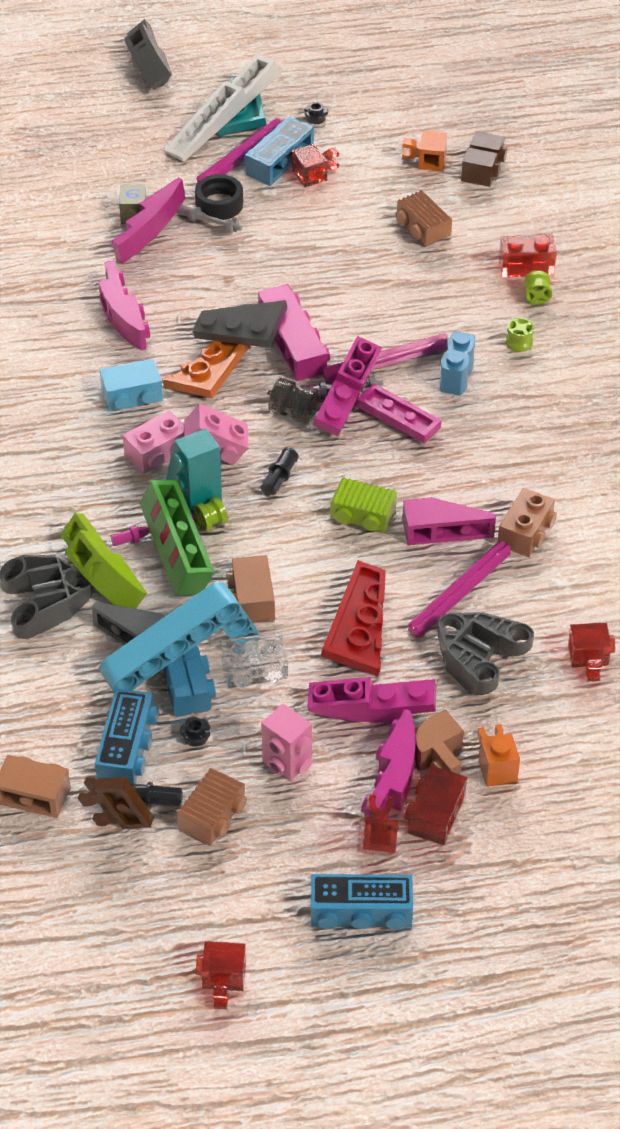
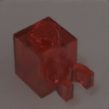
(312, 165)
(590, 647)
(377, 832)
(222, 969)

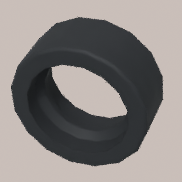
(219, 185)

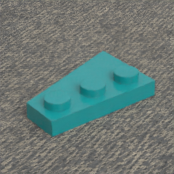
(248, 118)

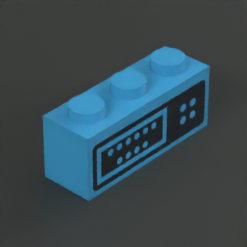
(274, 152)
(126, 735)
(361, 901)

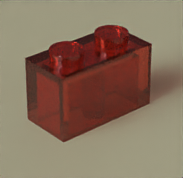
(527, 254)
(436, 804)

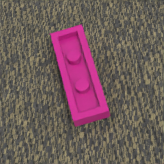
(399, 413)

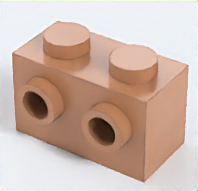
(527, 522)

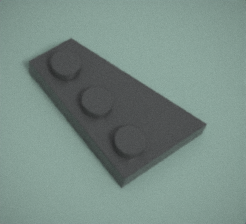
(242, 324)

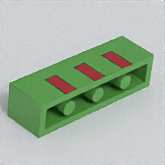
(176, 537)

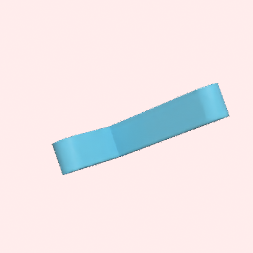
(176, 635)

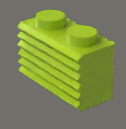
(363, 505)

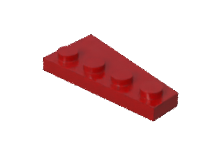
(359, 621)

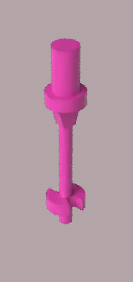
(133, 534)

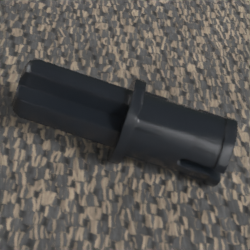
(279, 471)
(159, 795)

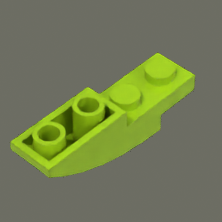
(99, 566)

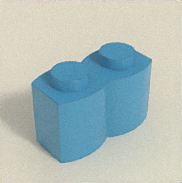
(457, 363)

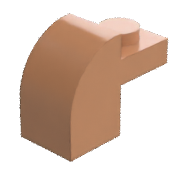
(437, 742)

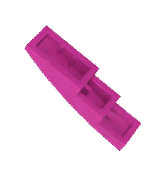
(147, 224)

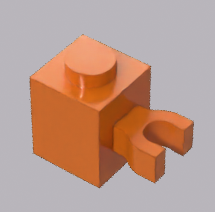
(430, 150)
(498, 757)

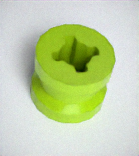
(537, 287)
(520, 334)
(210, 514)

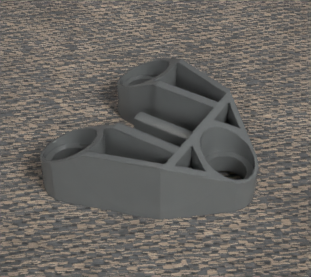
(53, 592)
(470, 648)

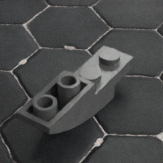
(148, 55)

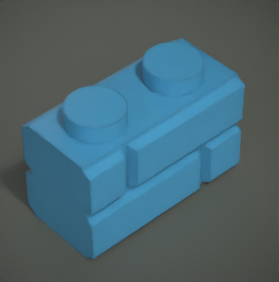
(188, 683)

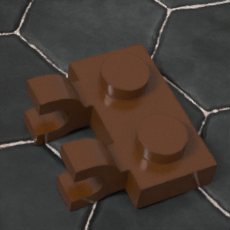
(118, 801)

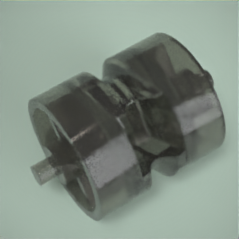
(288, 399)

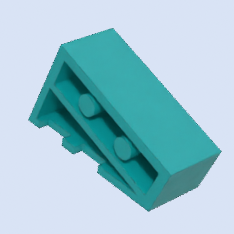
(196, 467)

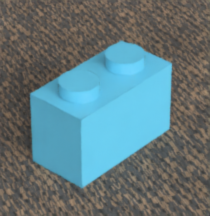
(131, 385)

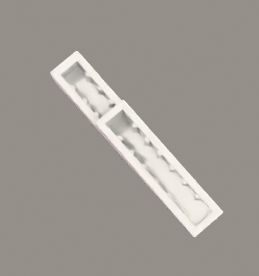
(223, 106)

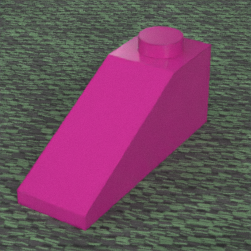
(443, 521)

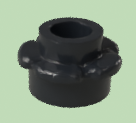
(315, 113)
(195, 737)

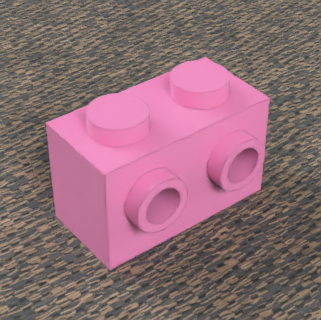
(226, 430)
(153, 441)
(286, 742)

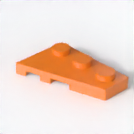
(208, 371)

